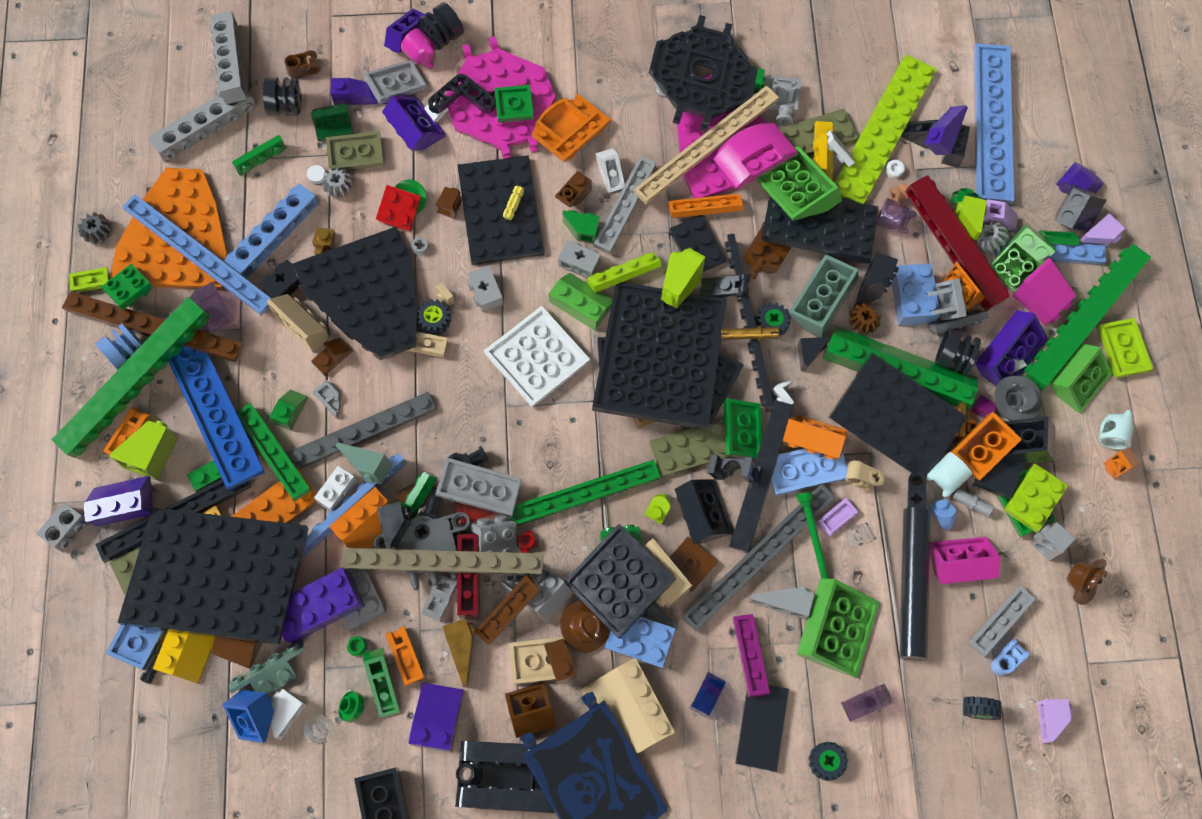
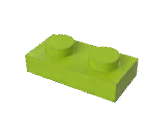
(88, 279)

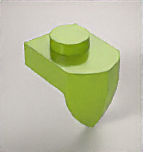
(659, 507)

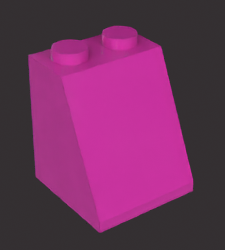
(1045, 293)

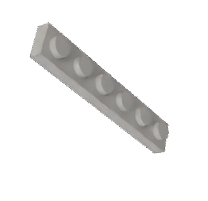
(623, 206)

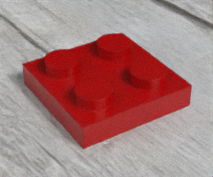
(398, 208)

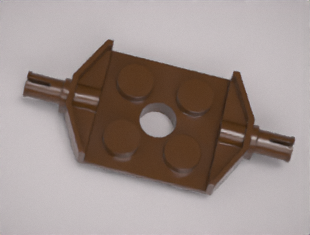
(763, 261)

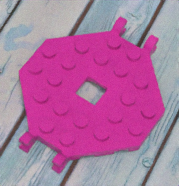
(494, 71)

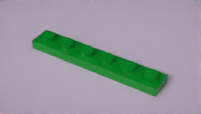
(273, 452)

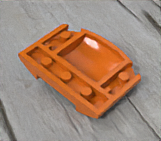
(569, 126)

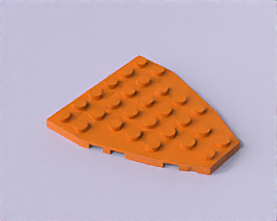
(188, 203)

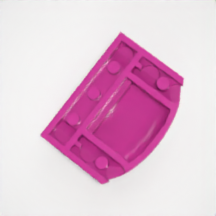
(753, 153)

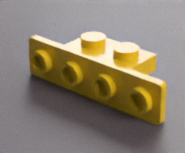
(822, 155)

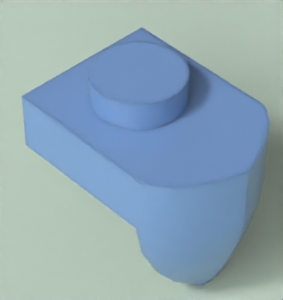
(944, 513)

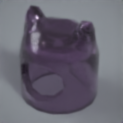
(895, 216)

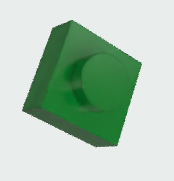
(760, 80)

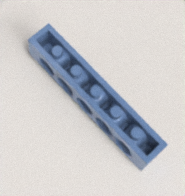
(281, 230)

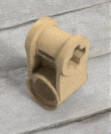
(863, 476)

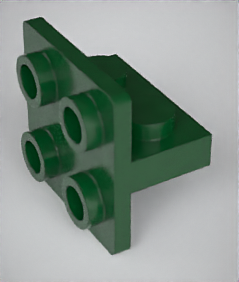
(331, 121)

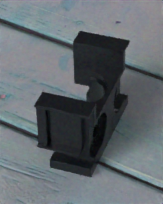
(721, 468)

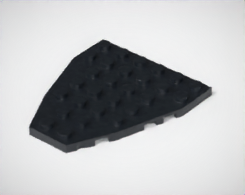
(366, 291)

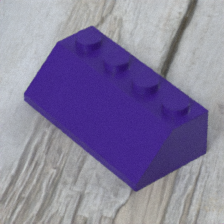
(1017, 340)

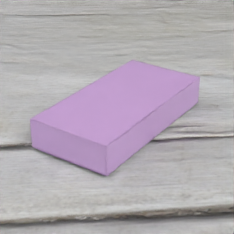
(837, 517)

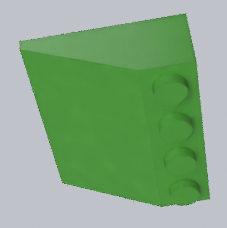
(800, 187)
(838, 627)

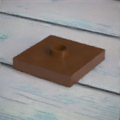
(693, 562)

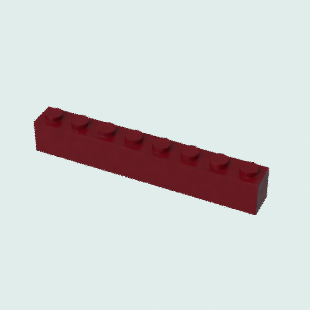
(955, 240)

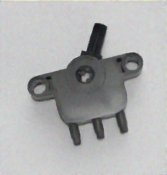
(440, 535)

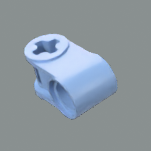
(1011, 655)

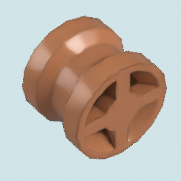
(898, 193)

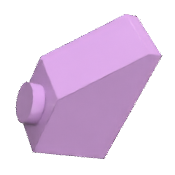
(1104, 233)
(1053, 717)

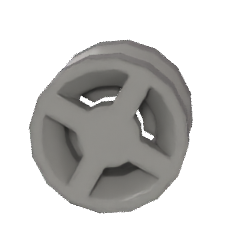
(785, 115)

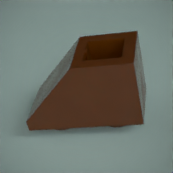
(575, 190)

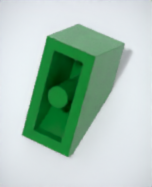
(288, 409)

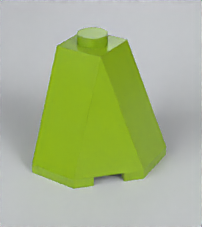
(682, 276)

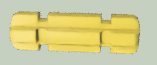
(513, 203)

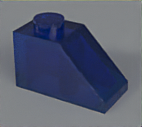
(707, 695)

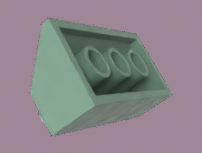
(824, 295)

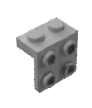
(495, 534)

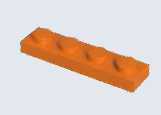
(705, 205)

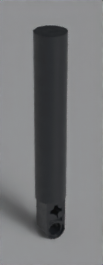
(915, 574)

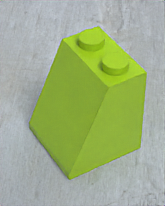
(146, 449)

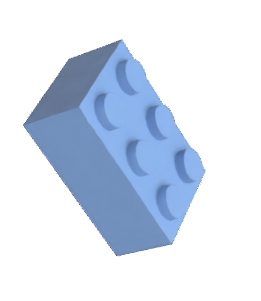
(911, 295)

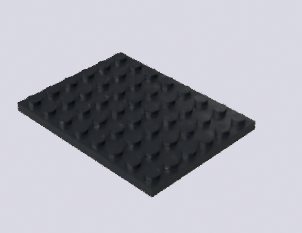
(660, 357)
(214, 576)

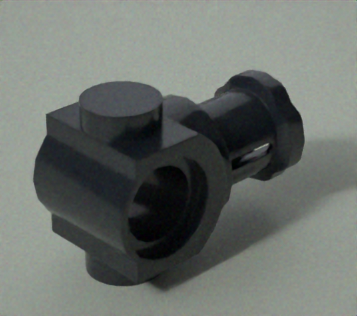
(473, 458)

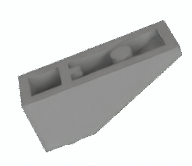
(790, 601)

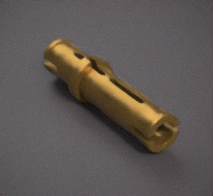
(750, 333)

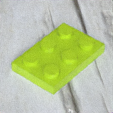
(1124, 348)
(1035, 498)

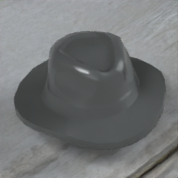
(1018, 398)

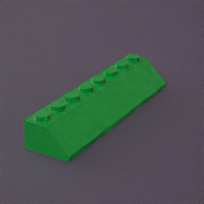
(852, 350)

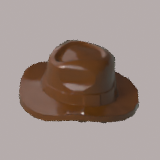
(1085, 579)
(582, 628)

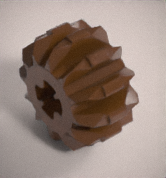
(858, 315)

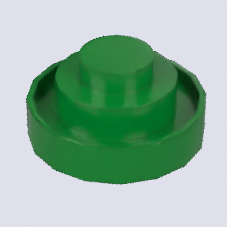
(957, 196)
(351, 706)

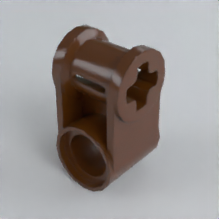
(302, 64)

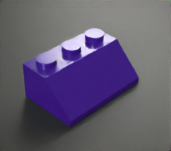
(412, 122)
(119, 502)

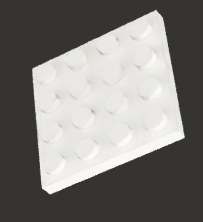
(536, 356)

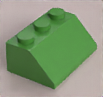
(580, 300)
(1081, 377)

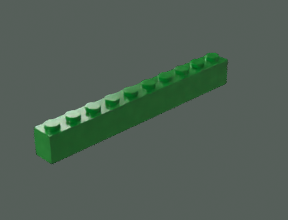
(1087, 317)
(131, 378)

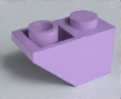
(1000, 212)

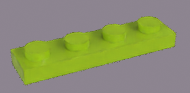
(623, 272)

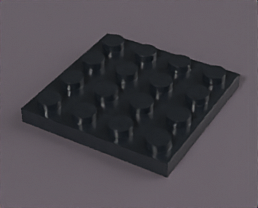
(619, 581)

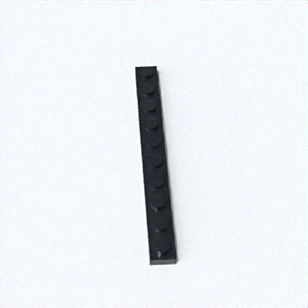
(746, 313)

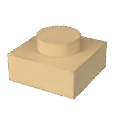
(444, 295)

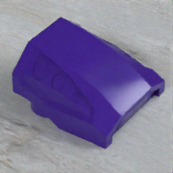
(1081, 177)

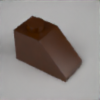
(560, 661)

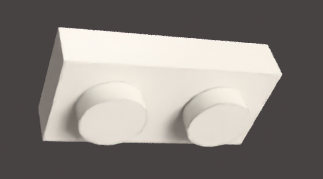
(843, 153)

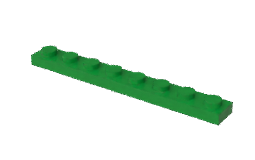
(585, 492)

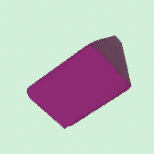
(983, 406)

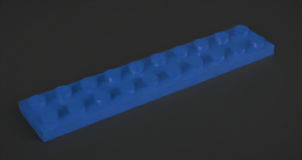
(216, 417)

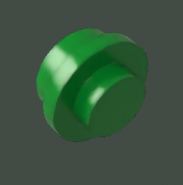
(357, 646)

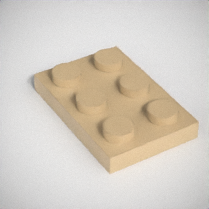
(531, 661)

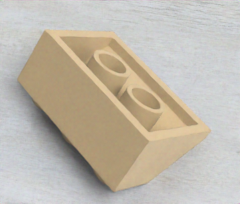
(299, 321)
(679, 587)

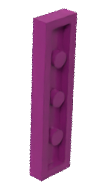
(750, 655)

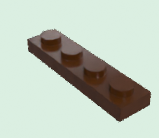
(508, 609)

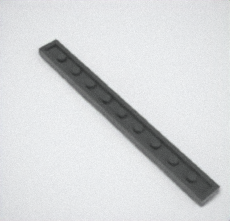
(755, 560)

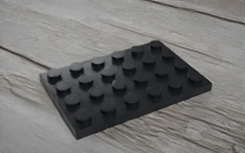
(485, 194)
(840, 232)
(897, 416)

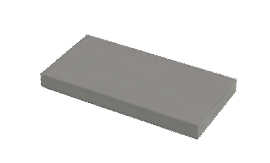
(478, 487)

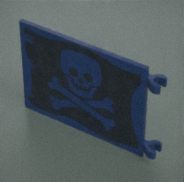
(592, 769)

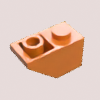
(1121, 463)

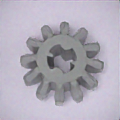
(330, 182)
(992, 237)

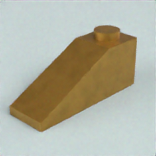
(460, 643)

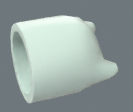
(1116, 431)
(949, 473)

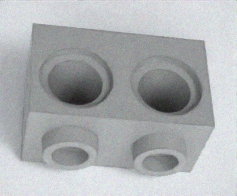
(59, 523)
(1052, 540)

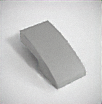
(439, 598)

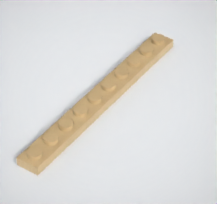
(705, 145)

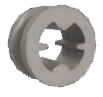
(420, 252)

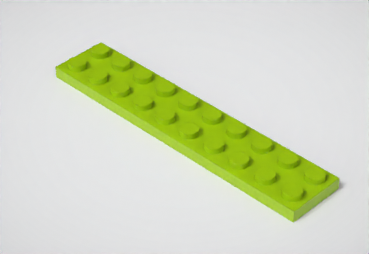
(884, 129)

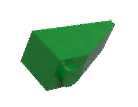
(381, 682)

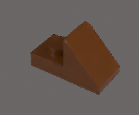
(331, 356)

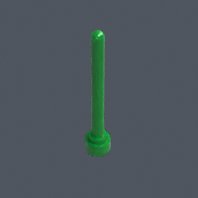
(806, 500)

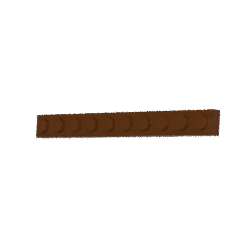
(148, 324)

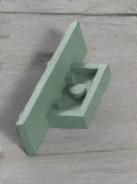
(272, 673)

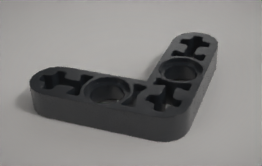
(464, 90)

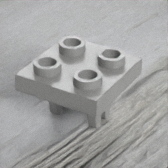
(786, 89)
(949, 299)

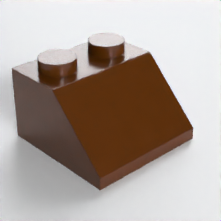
(237, 651)
(530, 710)

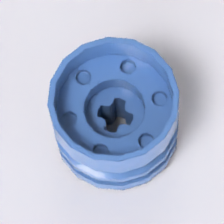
(121, 348)

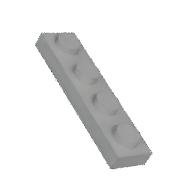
(1001, 621)

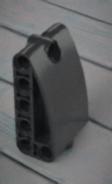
(498, 779)

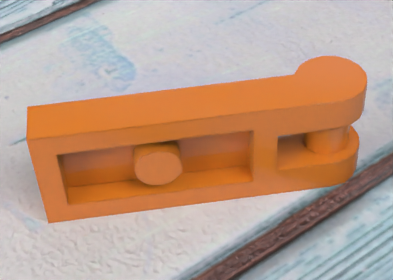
(127, 428)
(405, 656)

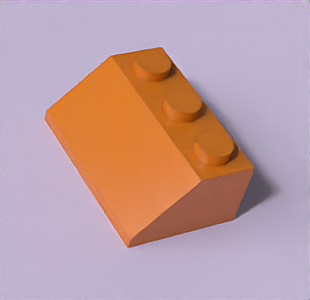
(816, 436)
(986, 445)
(361, 522)

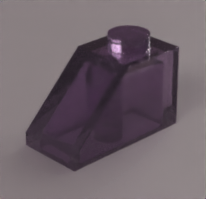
(867, 702)

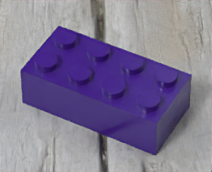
(321, 604)

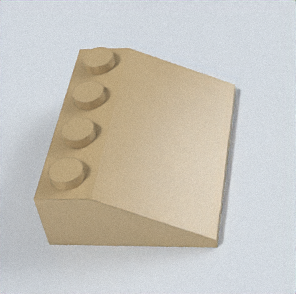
(632, 705)

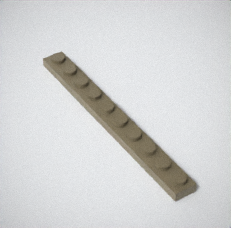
(442, 561)

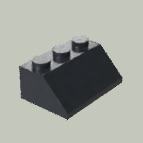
(877, 278)
(703, 510)

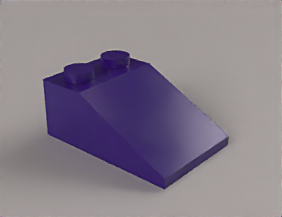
(436, 717)

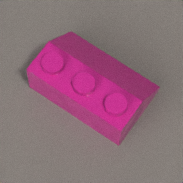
(964, 560)

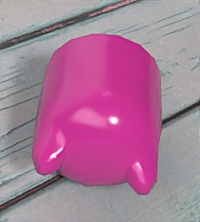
(419, 47)

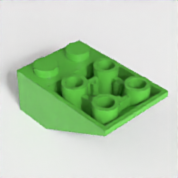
(1022, 257)

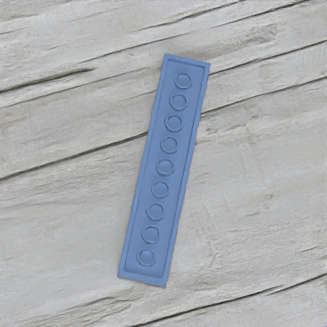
(993, 123)

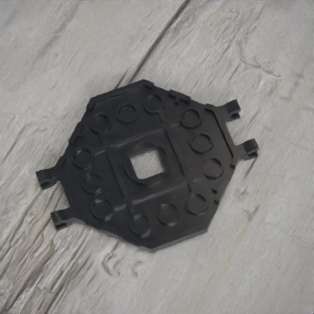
(674, 69)

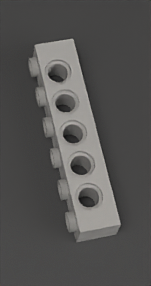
(228, 57)
(193, 124)

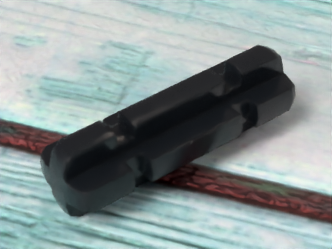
(147, 676)

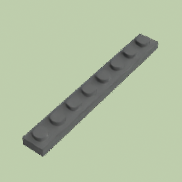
(362, 430)

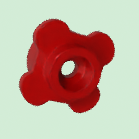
(528, 535)

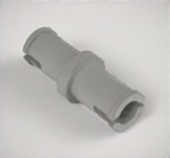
(973, 502)

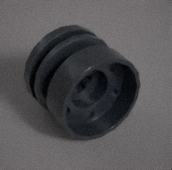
(441, 25)
(285, 96)
(960, 352)

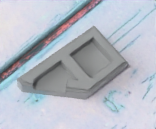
(328, 397)

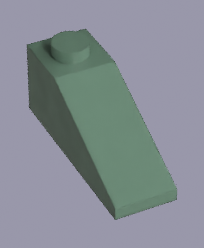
(370, 464)

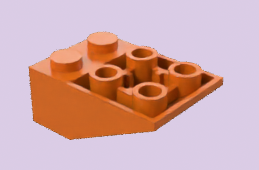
(971, 294)

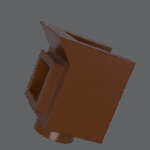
(449, 202)

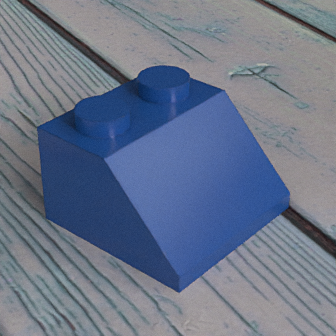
(250, 715)

